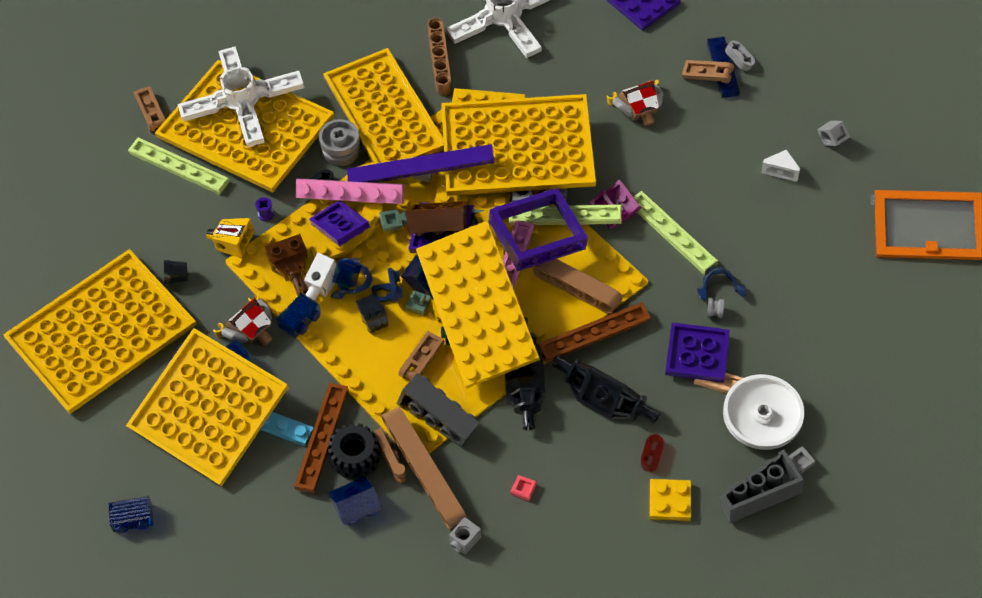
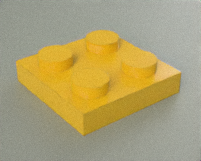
(670, 500)

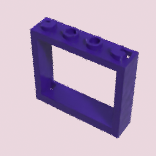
(544, 253)

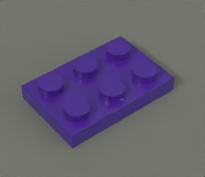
(339, 223)

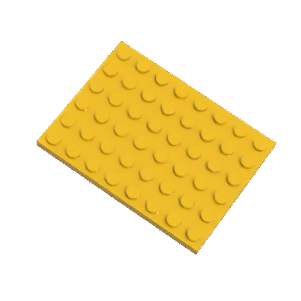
(286, 123)
(533, 139)
(99, 331)

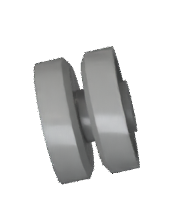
(339, 142)

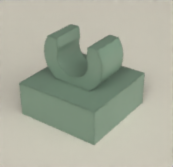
(418, 302)

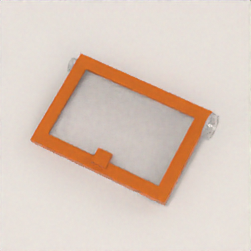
(928, 224)

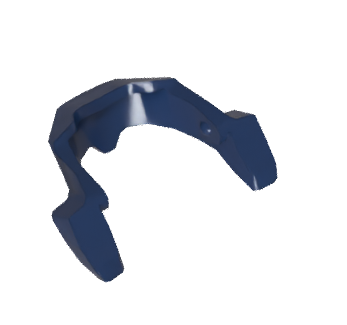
(368, 280)
(740, 288)

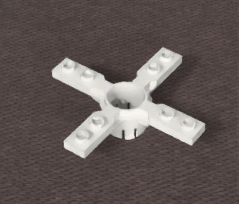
(509, 18)
(242, 101)

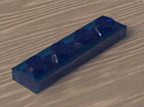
(718, 54)

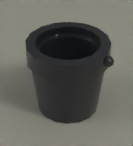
(175, 271)

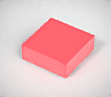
(523, 488)

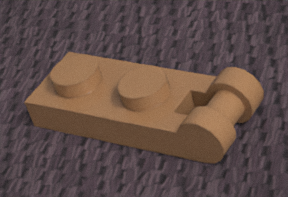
(707, 70)
(149, 107)
(421, 355)
(390, 456)

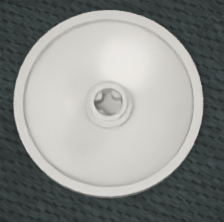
(763, 412)

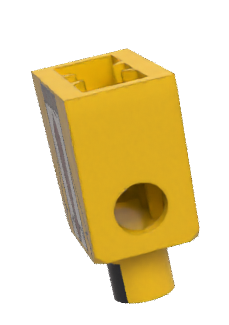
(232, 236)

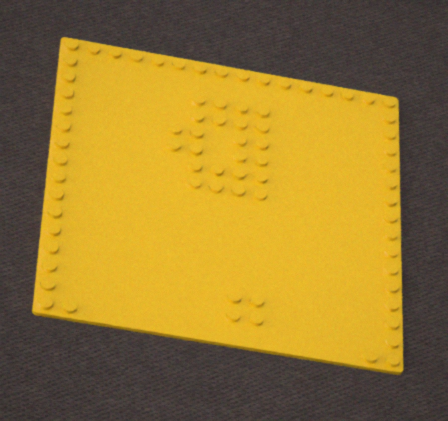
(372, 361)

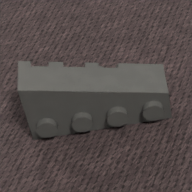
(437, 409)
(762, 488)

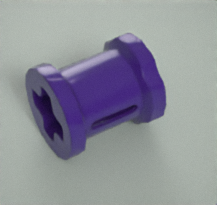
(264, 209)

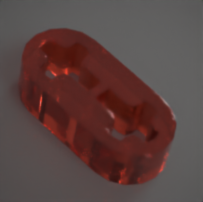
(647, 452)

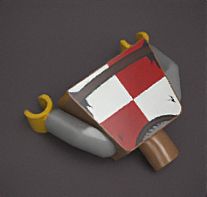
(639, 101)
(248, 323)

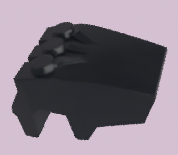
(372, 313)

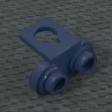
(396, 292)

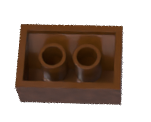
(437, 217)

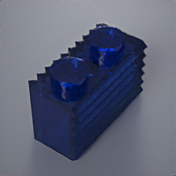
(299, 315)
(130, 514)

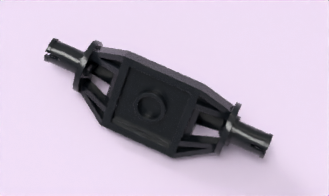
(529, 386)
(604, 392)

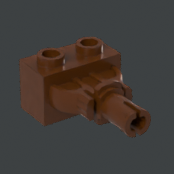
(289, 257)

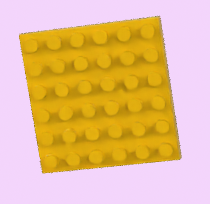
(207, 406)

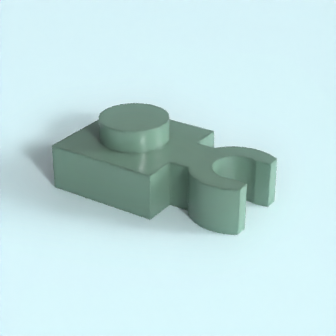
(392, 220)

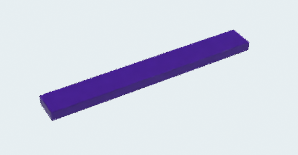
(422, 165)

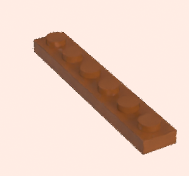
(594, 332)
(318, 445)

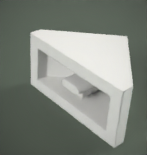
(781, 166)

